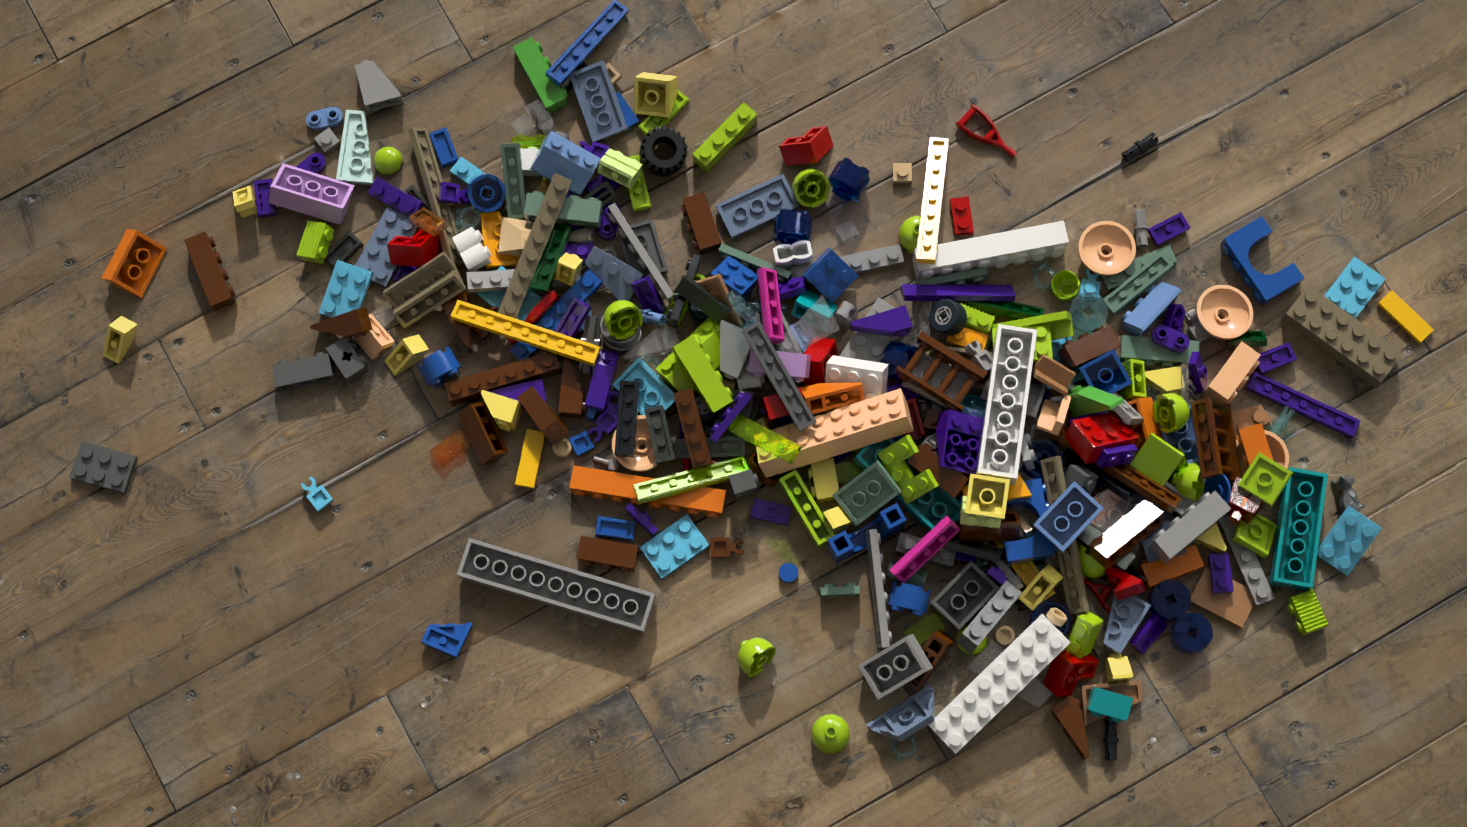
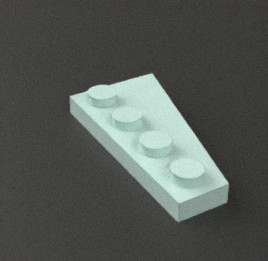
(355, 156)

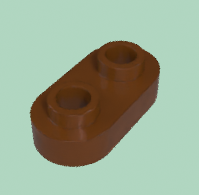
(752, 463)

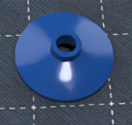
(1220, 485)

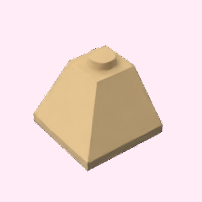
(513, 236)

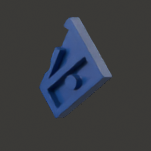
(447, 638)

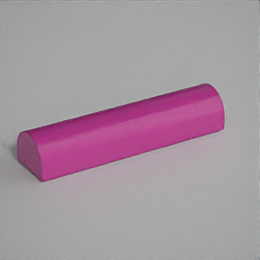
(770, 304)
(925, 549)

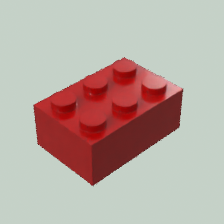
(1094, 433)

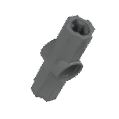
(591, 335)

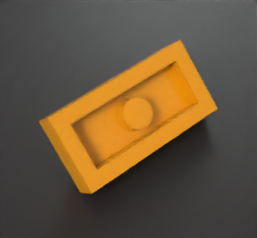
(967, 336)

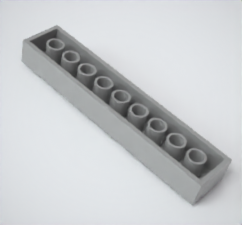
(556, 586)

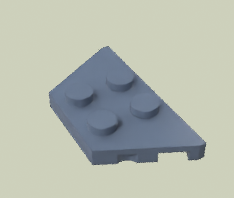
(906, 717)

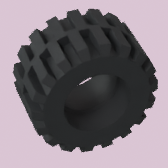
(663, 166)

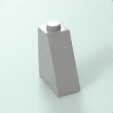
(376, 87)
(733, 350)

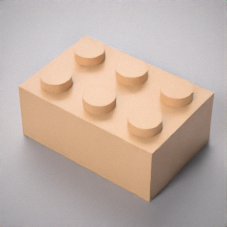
(1232, 375)

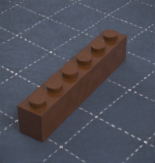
(518, 372)

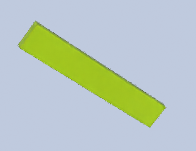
(688, 480)

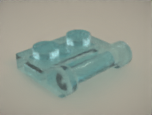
(741, 309)

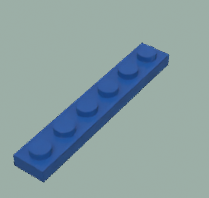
(586, 42)
(583, 289)

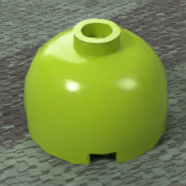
(811, 188)
(909, 233)
(622, 319)
(1170, 412)
(1189, 482)
(1089, 566)
(754, 654)
(830, 734)

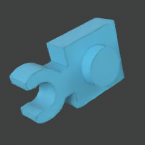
(1090, 284)
(318, 496)

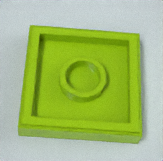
(1157, 459)
(1265, 479)
(1255, 535)

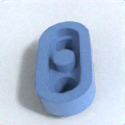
(324, 120)

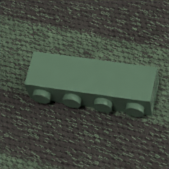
(573, 210)
(1152, 354)

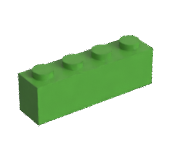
(535, 67)

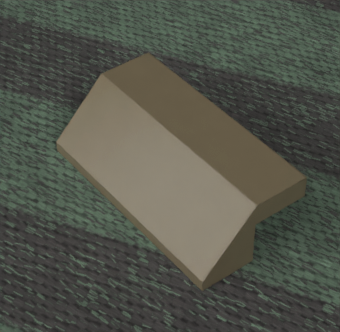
(424, 289)

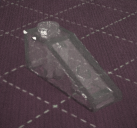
(655, 344)

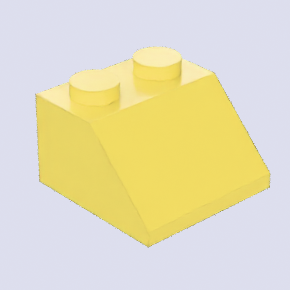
(654, 94)
(503, 410)
(987, 496)

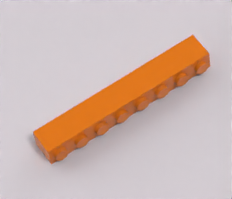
(620, 487)

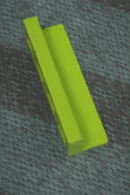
(1060, 324)

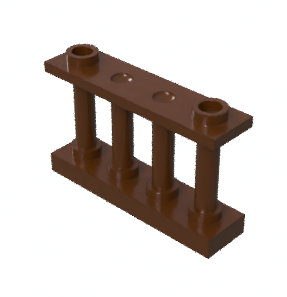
(942, 354)
(1215, 439)

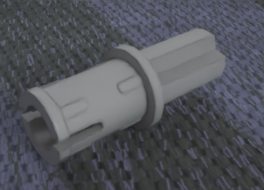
(1141, 228)

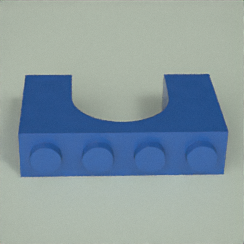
(1264, 286)
(846, 545)
(1036, 546)

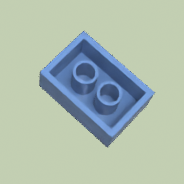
(1068, 517)

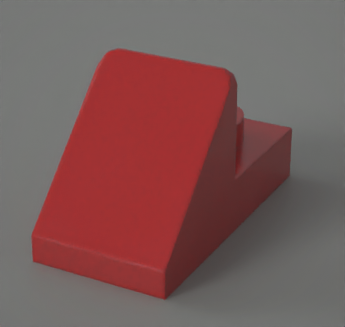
(1125, 583)

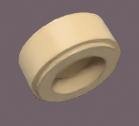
(562, 448)
(1056, 616)
(1004, 635)

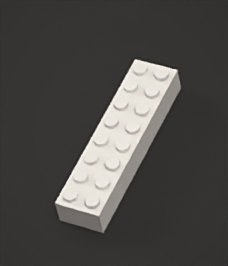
(996, 250)
(1006, 402)
(999, 683)

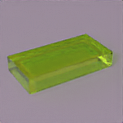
(923, 629)

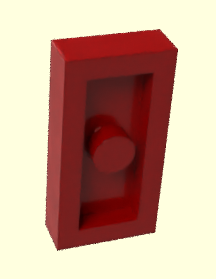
(961, 216)

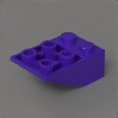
(958, 441)

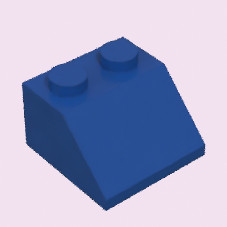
(1106, 373)

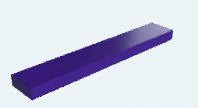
(957, 292)
(1303, 405)

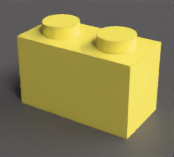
(824, 480)

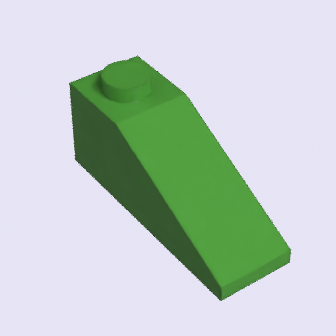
(1091, 400)

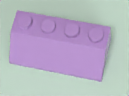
(311, 194)

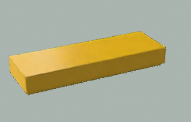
(1405, 317)
(530, 459)

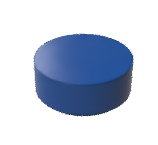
(788, 572)

